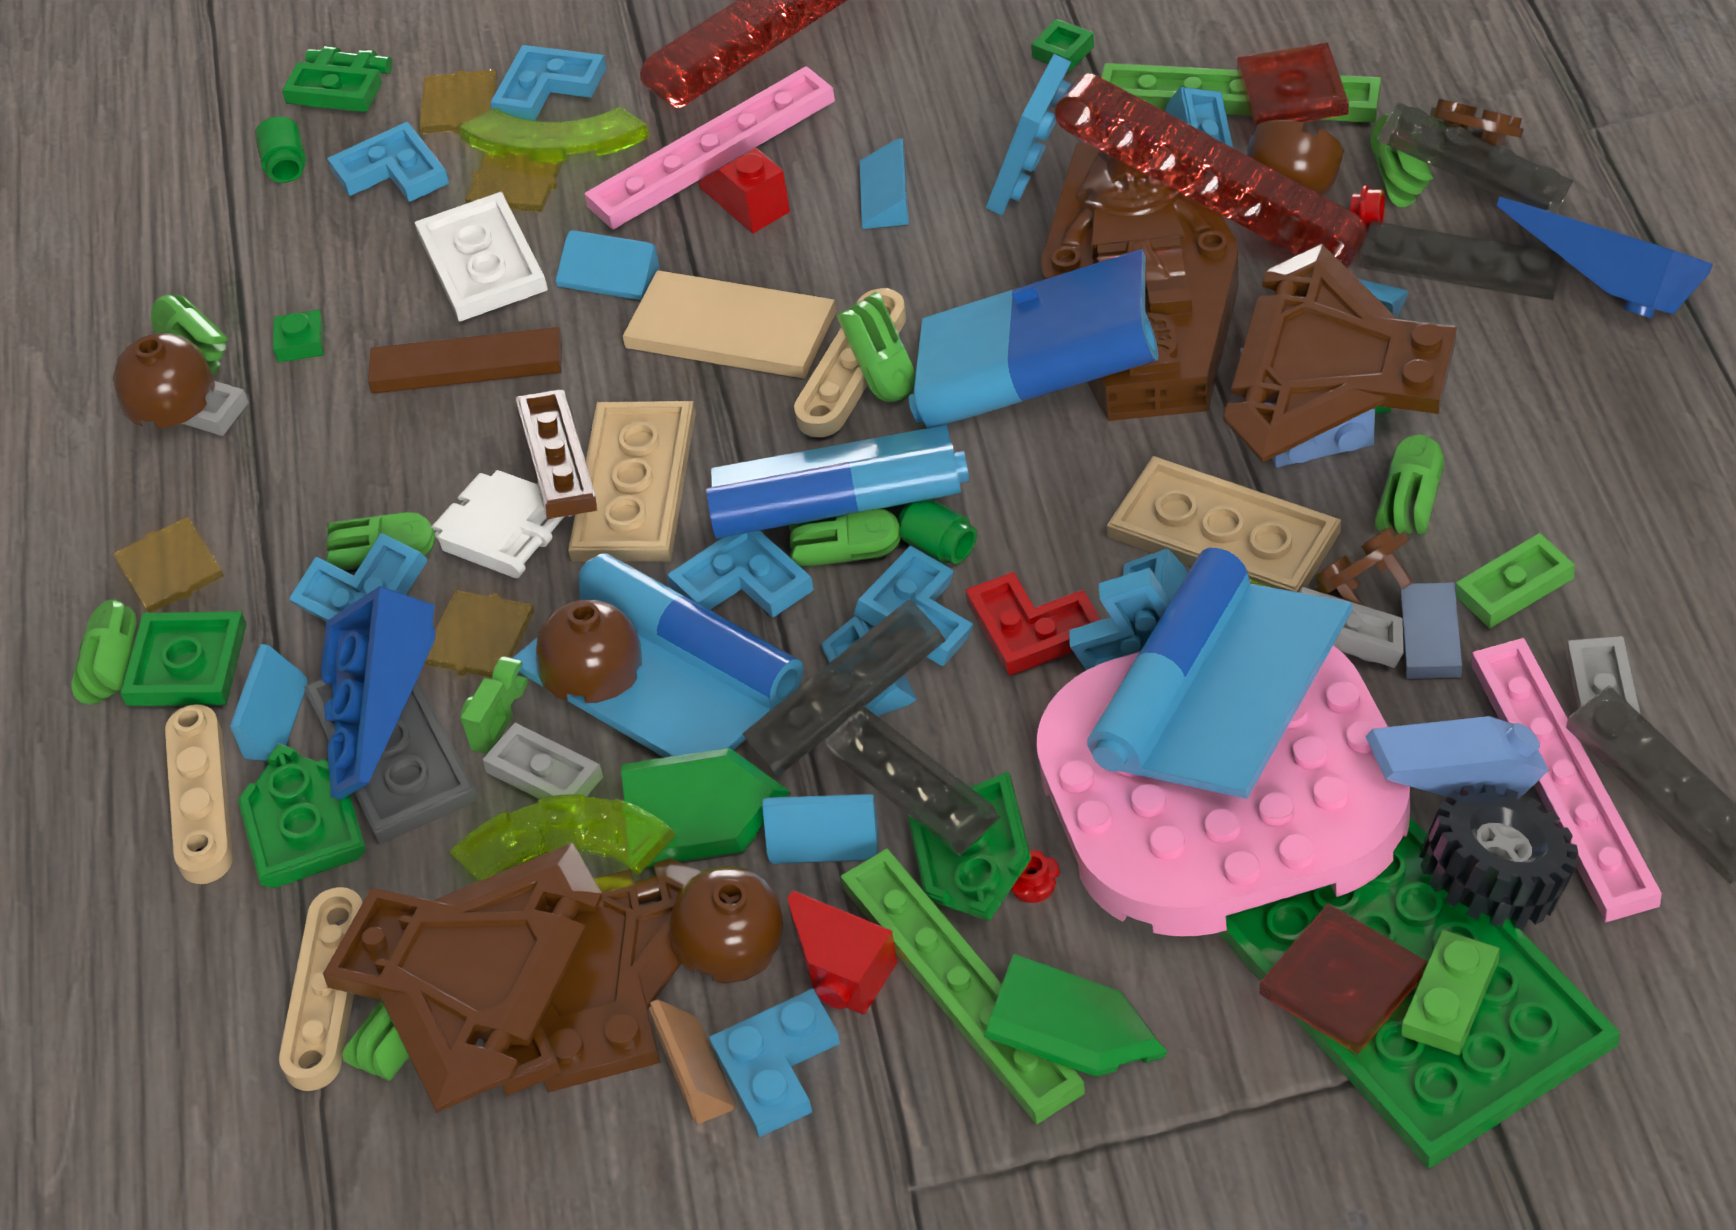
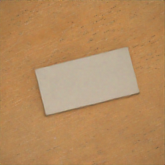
(730, 324)
(638, 479)
(1197, 511)

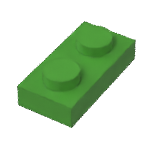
(1514, 580)
(1450, 992)

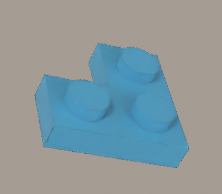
(542, 71)
(393, 155)
(743, 563)
(923, 581)
(329, 590)
(1135, 608)
(760, 1058)

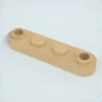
(838, 379)
(198, 794)
(318, 1014)

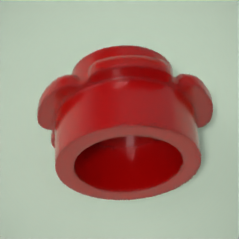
(1369, 205)
(1037, 886)

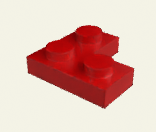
(1025, 633)

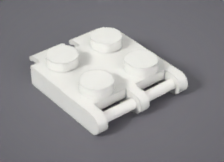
(496, 523)

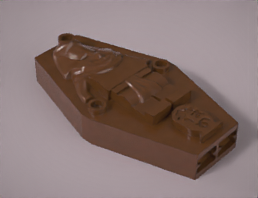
(1188, 278)

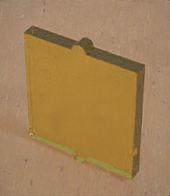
(456, 99)
(522, 181)
(168, 565)
(478, 633)

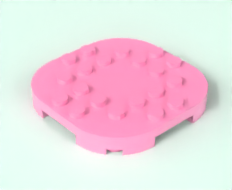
(1201, 854)

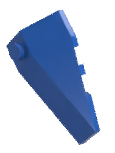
(1619, 264)
(372, 665)

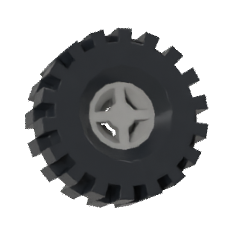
(1498, 855)

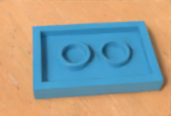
(1033, 126)

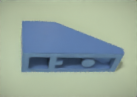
(1459, 754)

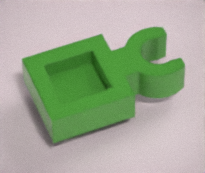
(489, 710)

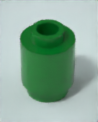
(280, 149)
(937, 531)

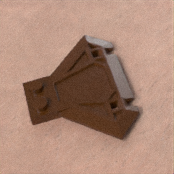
(1329, 357)
(624, 961)
(468, 967)

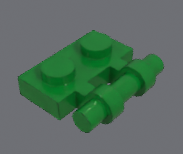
(337, 79)

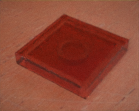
(1293, 84)
(1342, 978)

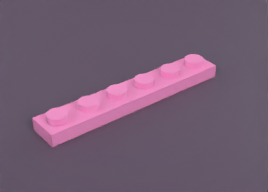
(709, 147)
(1571, 787)

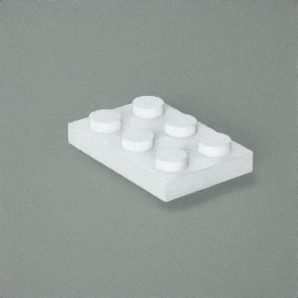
(481, 256)

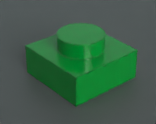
(1063, 40)
(298, 336)

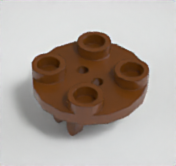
(1494, 124)
(1377, 550)

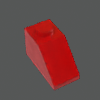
(749, 190)
(842, 953)

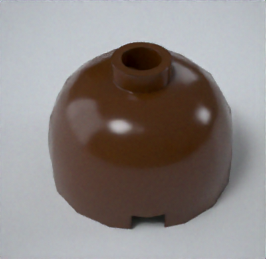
(1298, 154)
(162, 380)
(588, 651)
(726, 924)

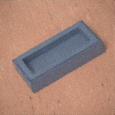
(1430, 631)

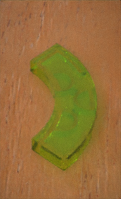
(553, 141)
(592, 824)

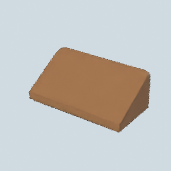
(691, 1062)

